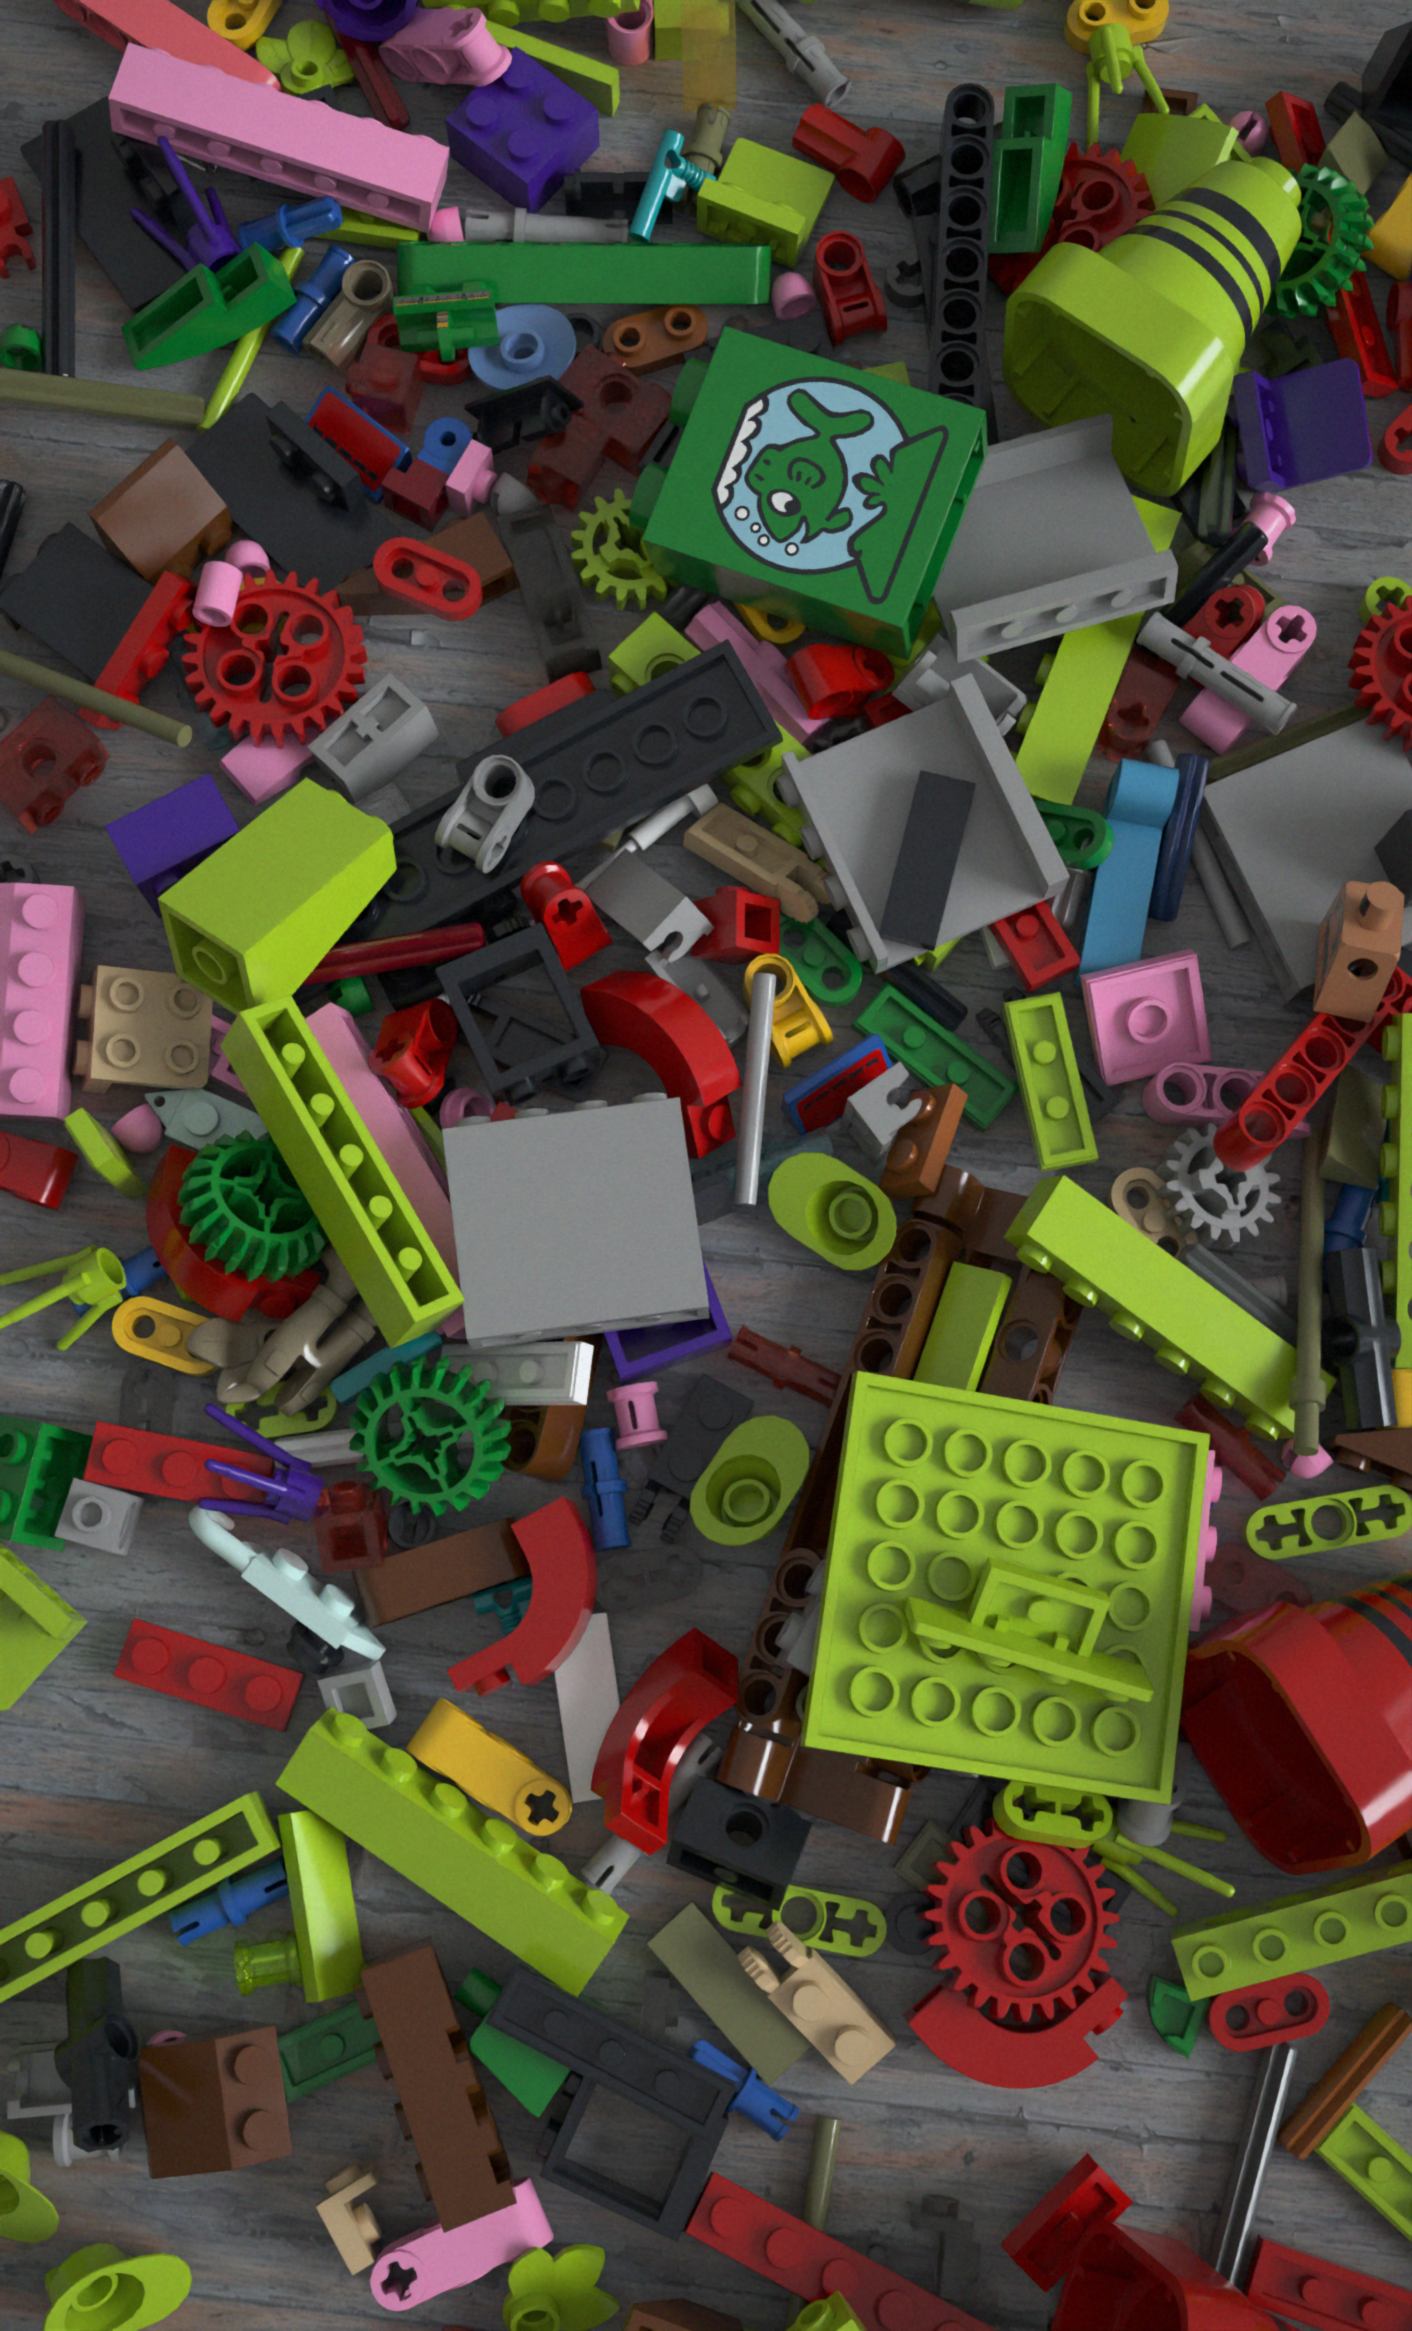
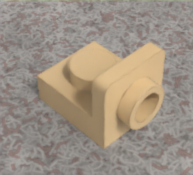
(350, 2226)

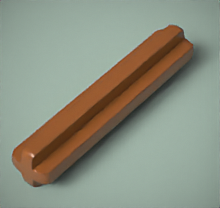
(1345, 2081)

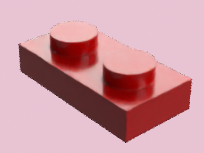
(1050, 2232)

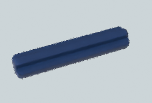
(1178, 838)

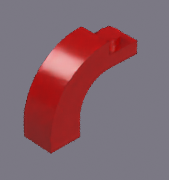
(677, 1042)
(206, 1281)
(559, 1608)
(652, 1730)
(1015, 2054)

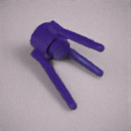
(207, 241)
(290, 1491)

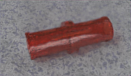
(785, 1366)
(1231, 1446)

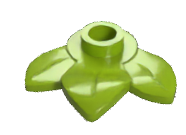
(305, 58)
(557, 2291)

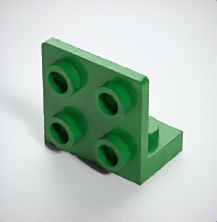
(36, 1478)

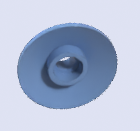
(532, 345)

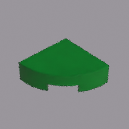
(1174, 2014)

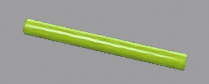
(244, 355)

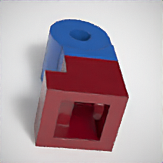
(421, 491)

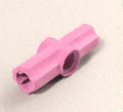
(764, 666)

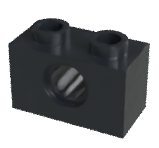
(754, 1870)

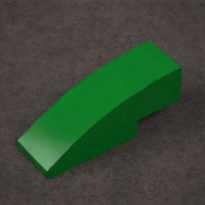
(1027, 167)
(209, 309)

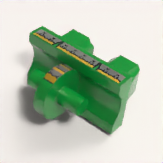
(446, 319)

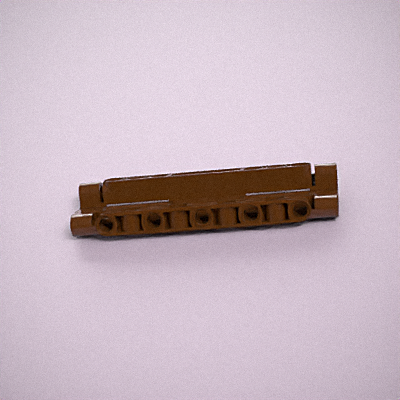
(960, 1215)

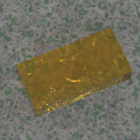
(708, 53)

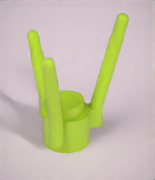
(1112, 62)
(91, 1278)
(1118, 1850)

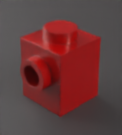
(743, 925)

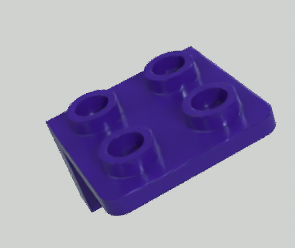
(1300, 426)

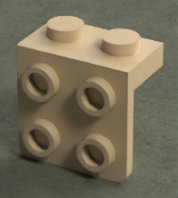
(142, 1031)

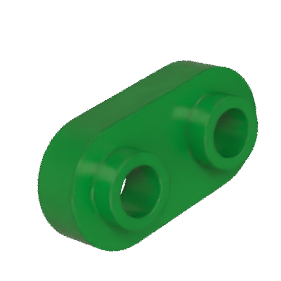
(1071, 827)
(818, 956)

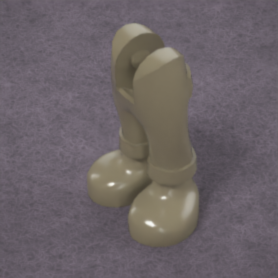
(297, 1338)

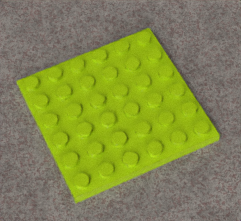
(964, 1476)

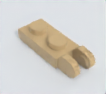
(759, 860)
(820, 2005)

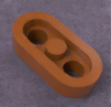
(658, 341)

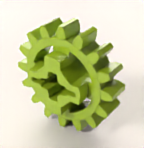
(613, 570)

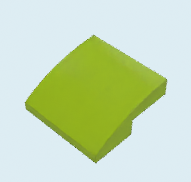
(1175, 150)

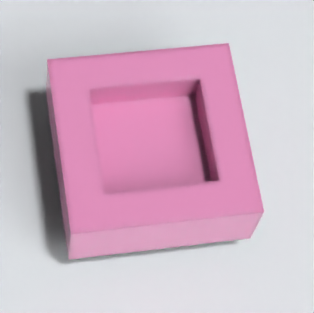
(471, 479)

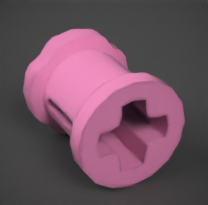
(1272, 516)
(636, 1415)

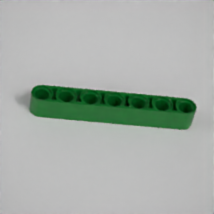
(592, 271)

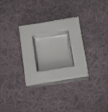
(359, 1692)

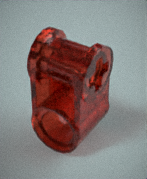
(1138, 702)

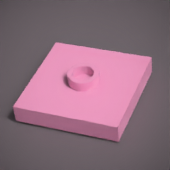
(1146, 1016)

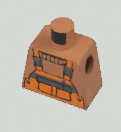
(1364, 926)

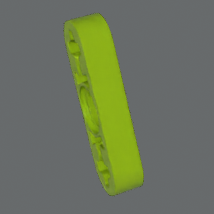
(1364, 1500)
(840, 1938)

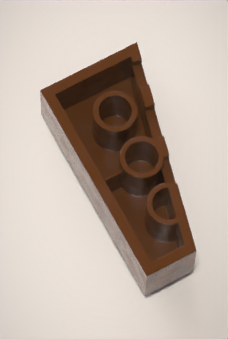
(437, 2083)

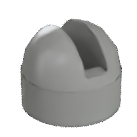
(510, 496)

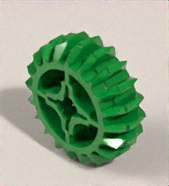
(1324, 267)
(242, 1202)
(443, 1477)

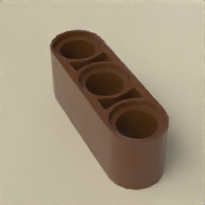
(548, 1436)
(440, 1572)

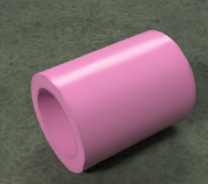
(217, 593)

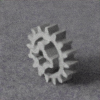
(1214, 1193)

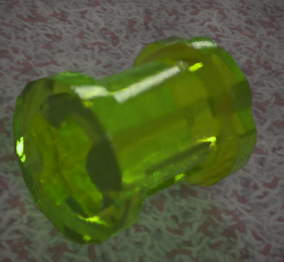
(267, 1963)

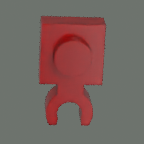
(13, 227)

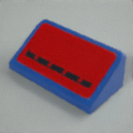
(358, 440)
(823, 1095)

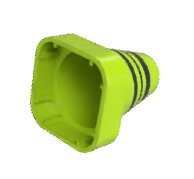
(1155, 320)

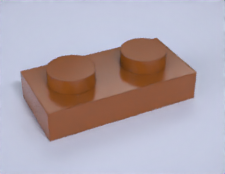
(923, 1143)

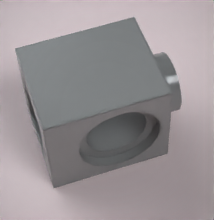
(99, 1517)

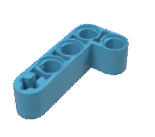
(1122, 885)

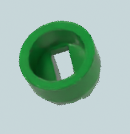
(29, 341)
(352, 995)

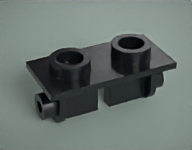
(609, 195)
(529, 409)

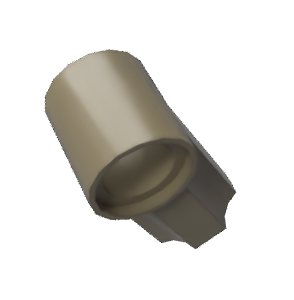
(346, 322)

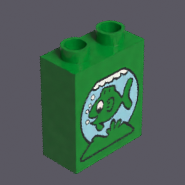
(811, 490)

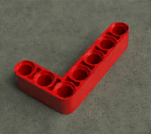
(1302, 1076)

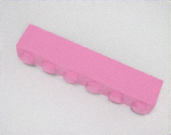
(278, 137)
(395, 1135)

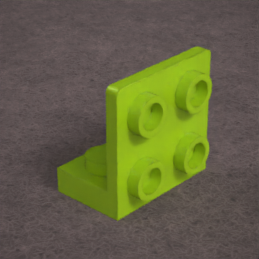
(764, 200)
(32, 1626)

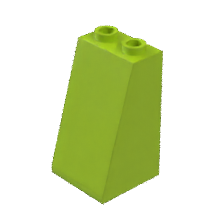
(276, 897)

